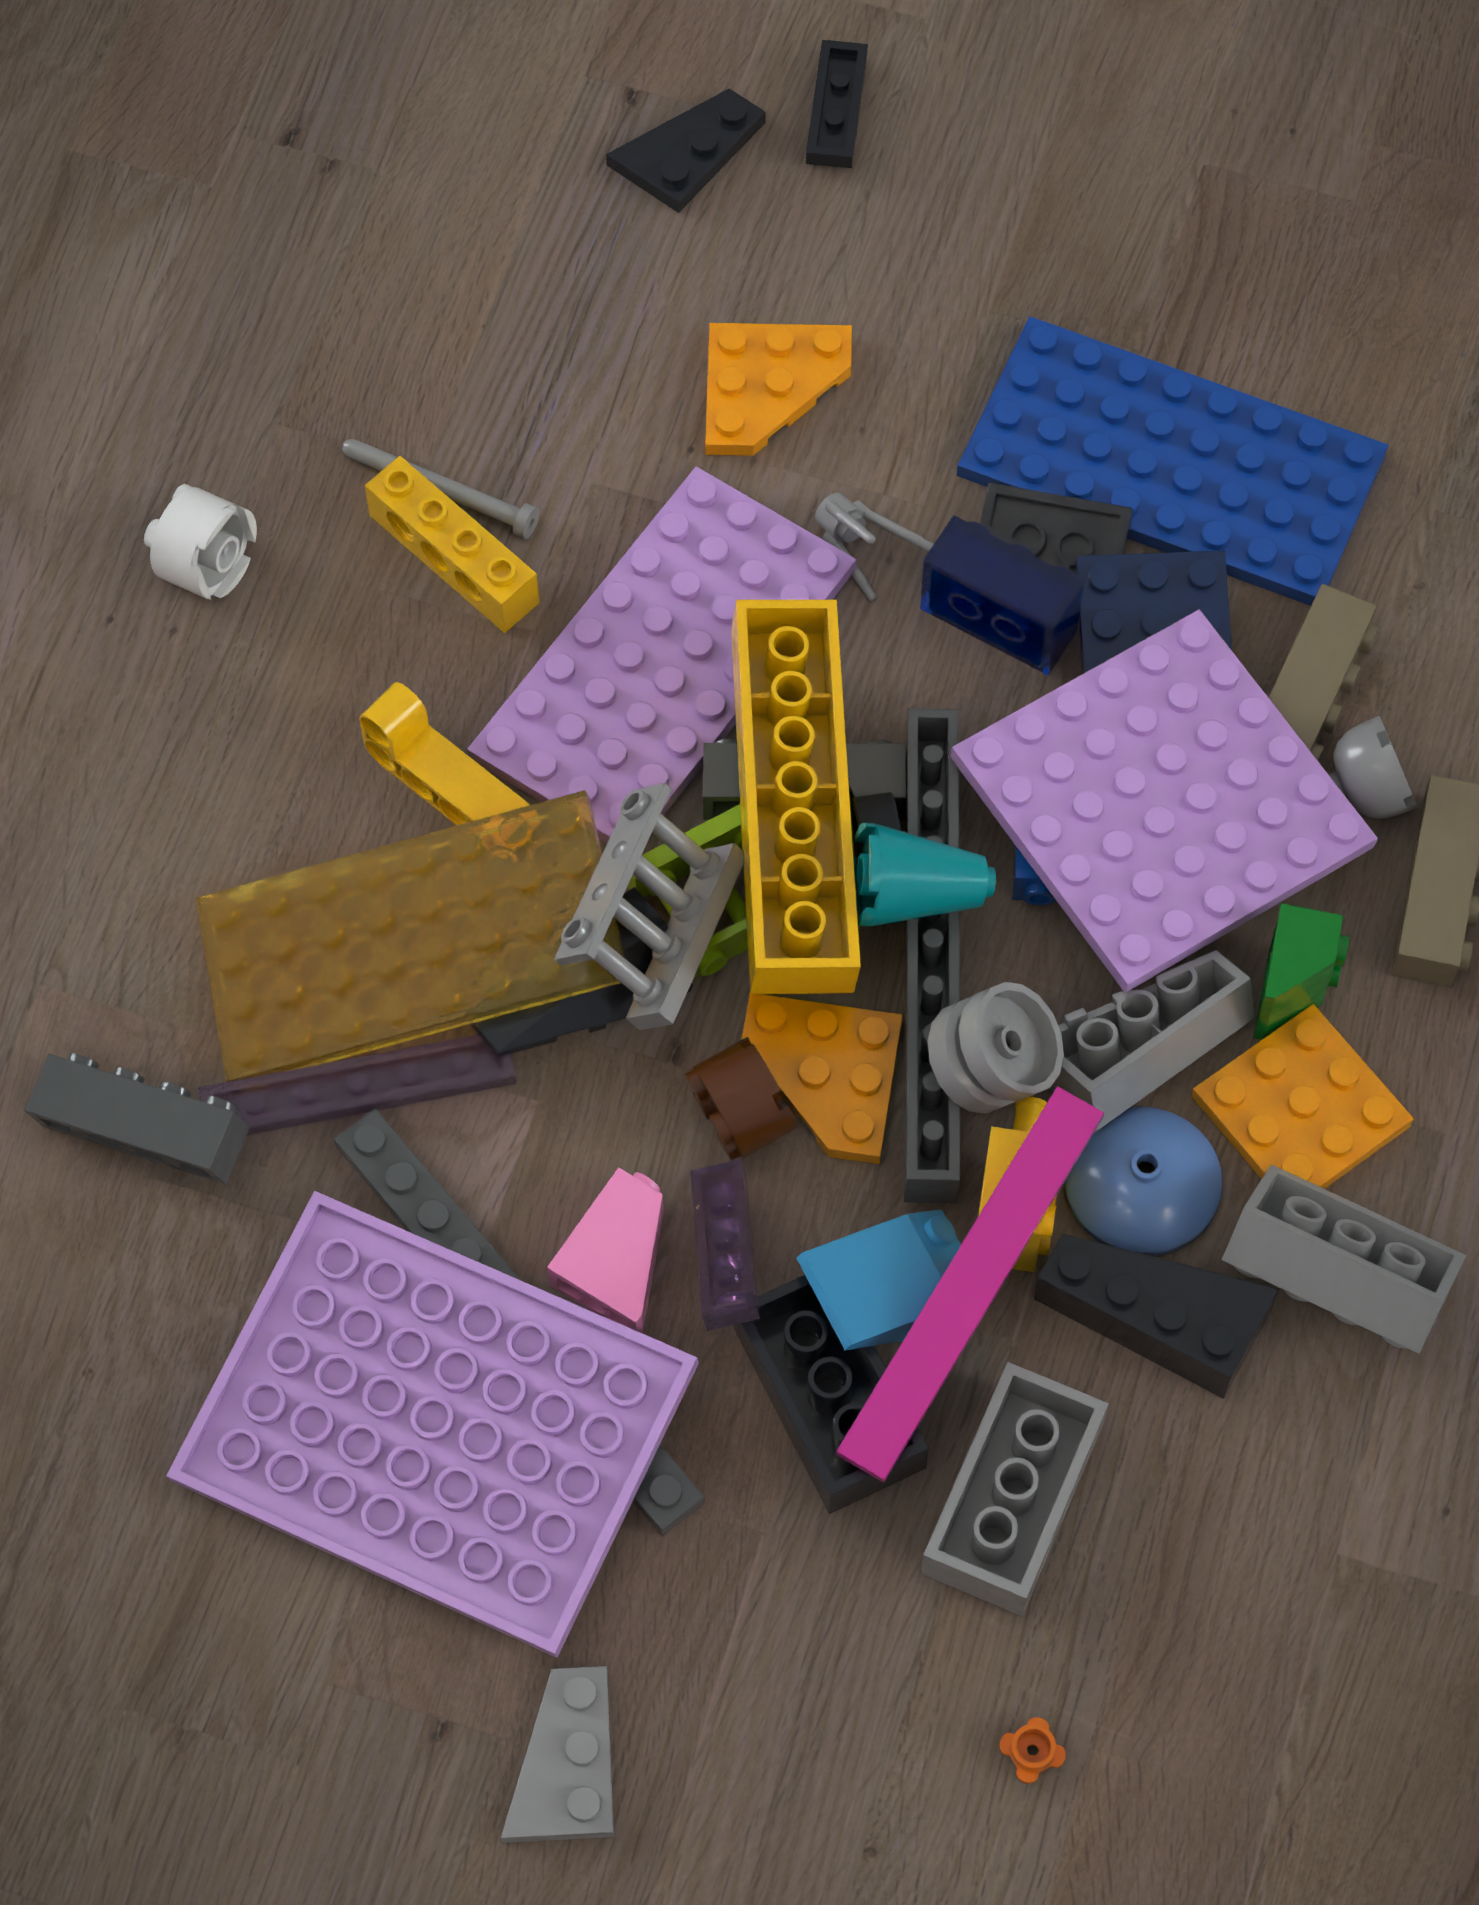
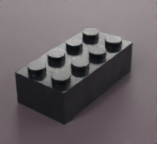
(819, 1390)

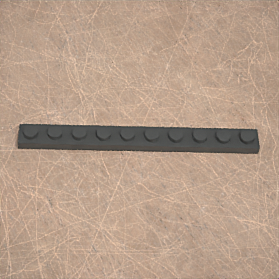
(429, 1212)

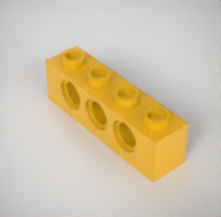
(452, 544)

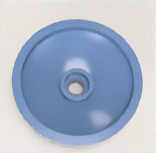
(1139, 1209)

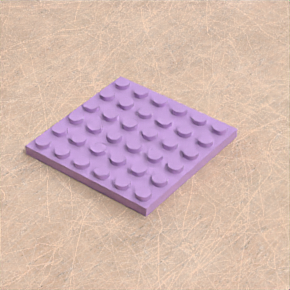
(1162, 799)

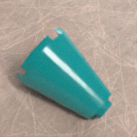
(915, 877)

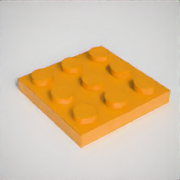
(1302, 1103)

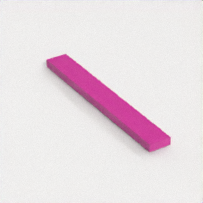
(969, 1285)

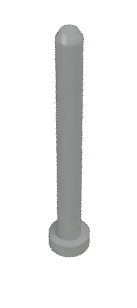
(522, 519)

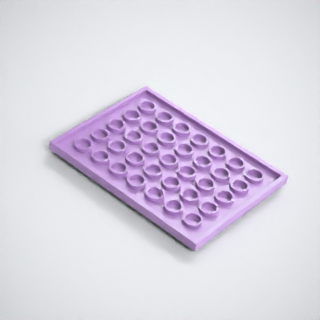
(434, 1422)

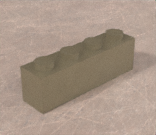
(1324, 664)
(1441, 885)

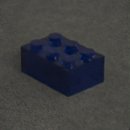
(1001, 594)

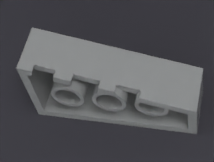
(1152, 1033)

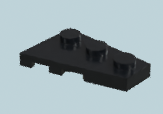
(1055, 525)

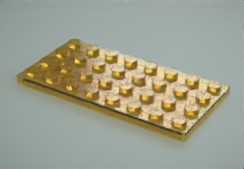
(401, 939)

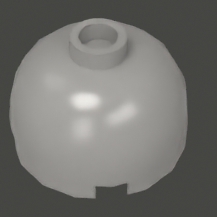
(1371, 772)

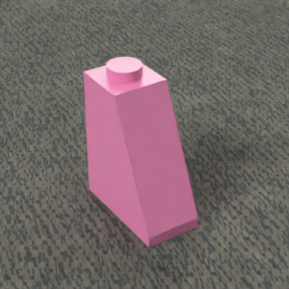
(613, 1251)

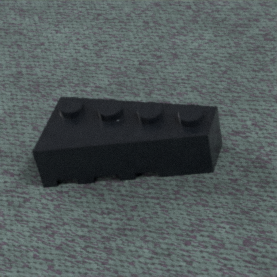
(1158, 1308)

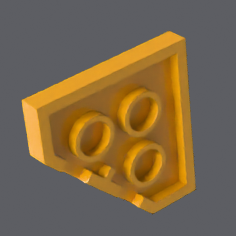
(768, 379)
(830, 1068)

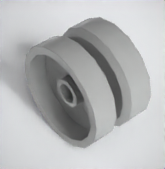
(995, 1048)

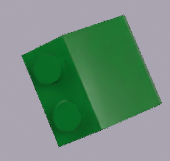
(1300, 965)

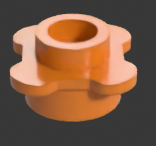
(1035, 1734)

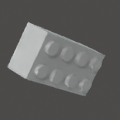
(1343, 1258)
(1014, 1488)

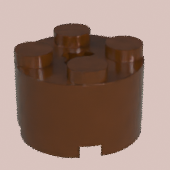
(741, 1099)

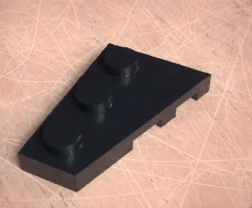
(689, 149)

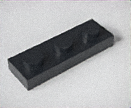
(836, 104)

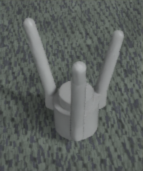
(847, 522)

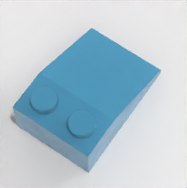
(880, 1276)

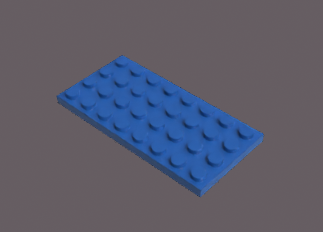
(1182, 452)

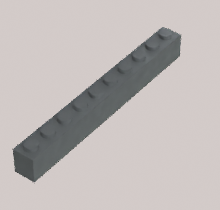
(930, 965)

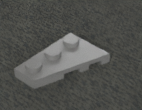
(567, 1765)

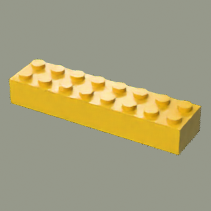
(794, 798)

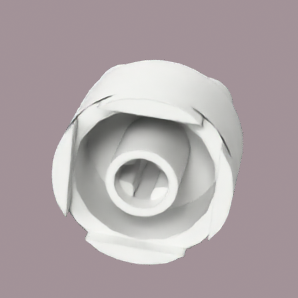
(201, 542)

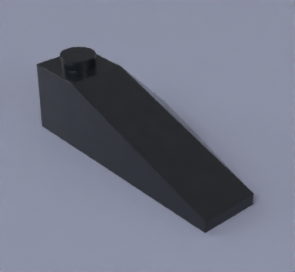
(583, 1011)

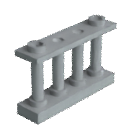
(693, 910)

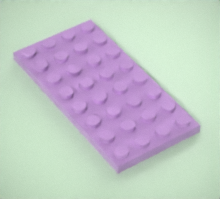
(650, 653)

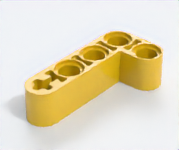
(434, 768)

